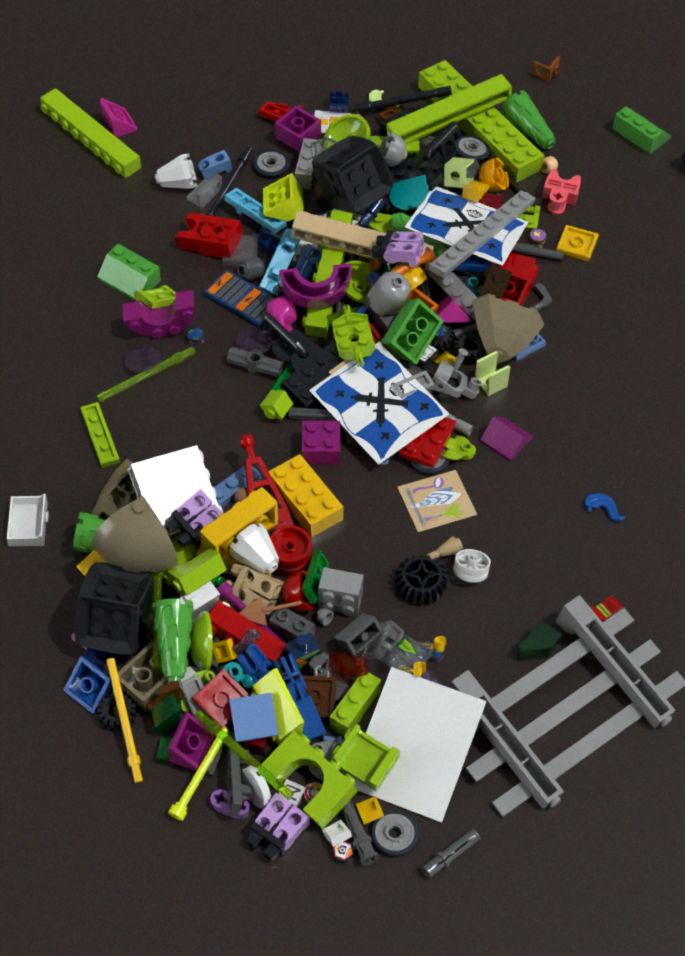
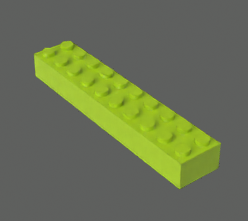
(504, 140)

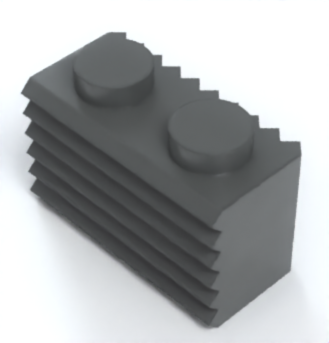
(358, 634)

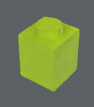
(276, 404)

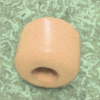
(548, 164)

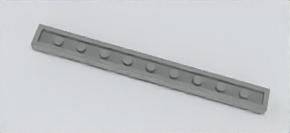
(481, 234)

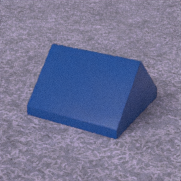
(88, 684)

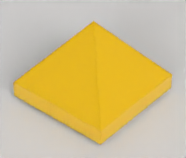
(449, 358)

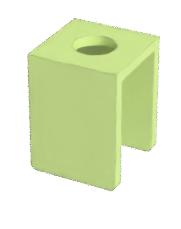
(459, 165)
(487, 370)

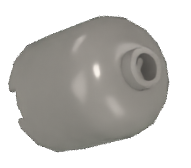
(389, 293)

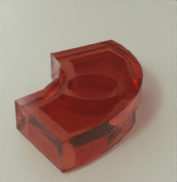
(349, 666)

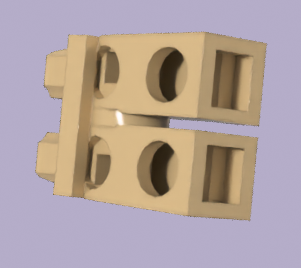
(253, 584)

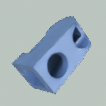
(215, 164)

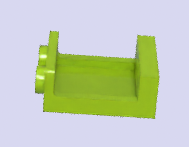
(365, 758)

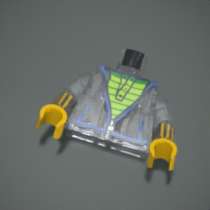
(410, 654)

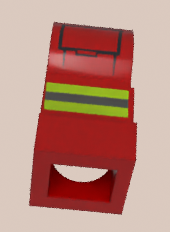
(607, 608)

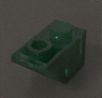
(540, 643)

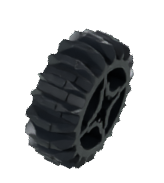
(433, 576)

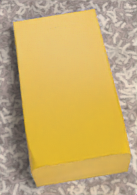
(474, 191)

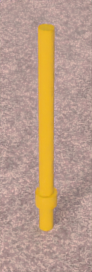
(133, 759)

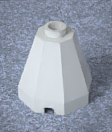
(177, 173)
(255, 549)

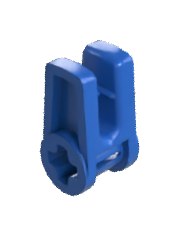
(255, 662)

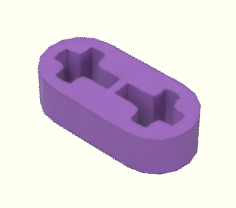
(224, 807)

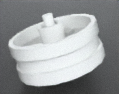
(471, 565)

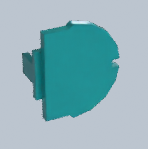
(409, 193)

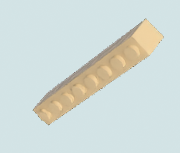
(339, 235)

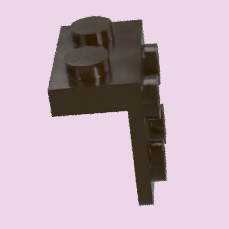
(496, 282)

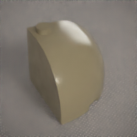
(135, 539)

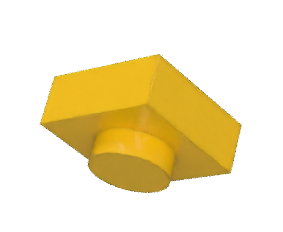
(223, 650)
(370, 810)

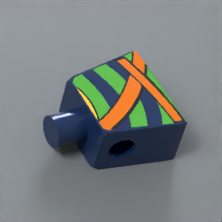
(303, 650)

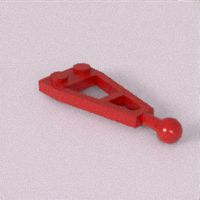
(247, 442)

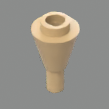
(450, 547)

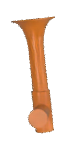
(428, 256)

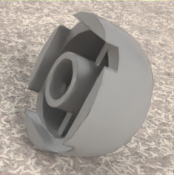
(393, 149)

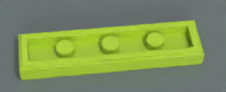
(100, 435)

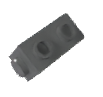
(320, 667)

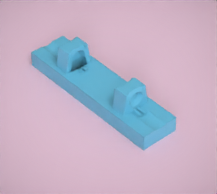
(247, 205)
(279, 261)

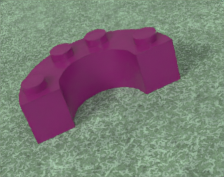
(312, 294)
(160, 321)

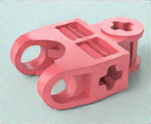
(560, 191)

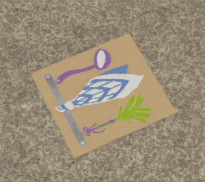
(437, 500)

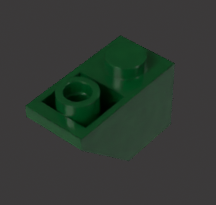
(167, 715)

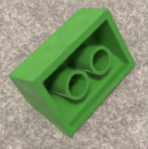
(639, 130)
(128, 271)
(412, 331)

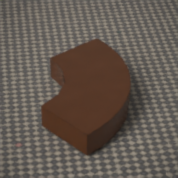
(173, 687)

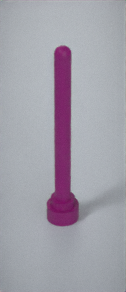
(227, 593)

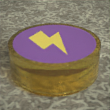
(537, 236)

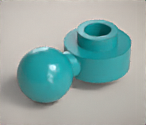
(245, 679)

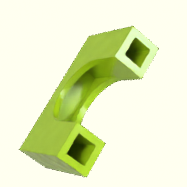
(194, 573)
(336, 788)

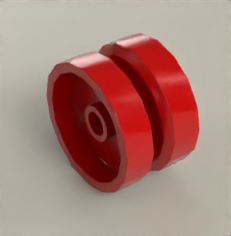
(293, 549)

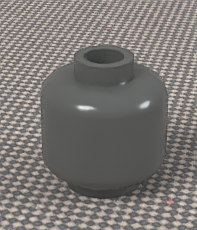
(251, 268)

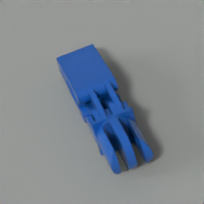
(313, 725)

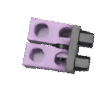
(399, 247)
(192, 517)
(277, 827)

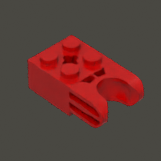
(210, 235)
(520, 282)

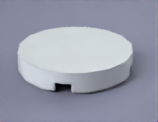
(260, 789)

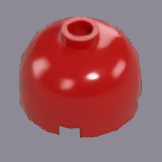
(292, 592)

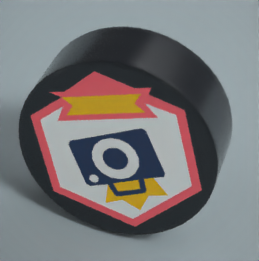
(343, 852)

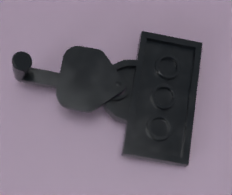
(430, 161)
(308, 361)

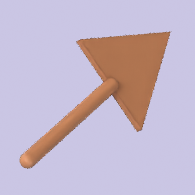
(256, 612)

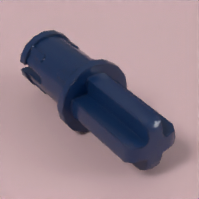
(371, 212)

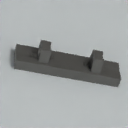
(236, 790)

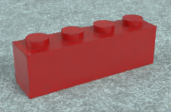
(230, 624)

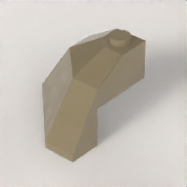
(505, 325)
(116, 493)

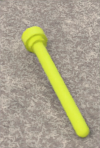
(179, 809)

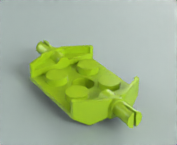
(350, 327)

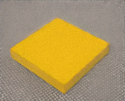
(577, 243)

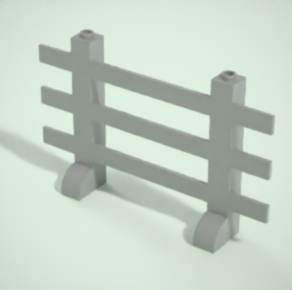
(621, 669)

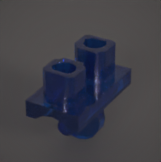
(269, 240)

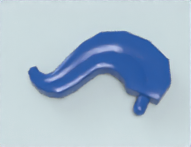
(602, 500)

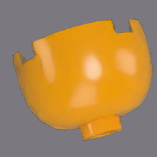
(493, 175)

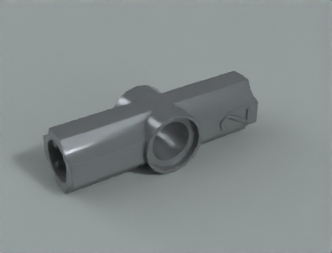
(255, 361)

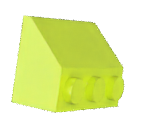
(283, 198)
(286, 712)

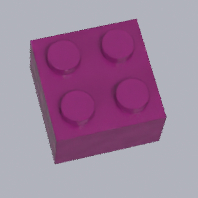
(296, 126)
(321, 442)

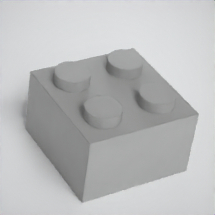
(340, 591)

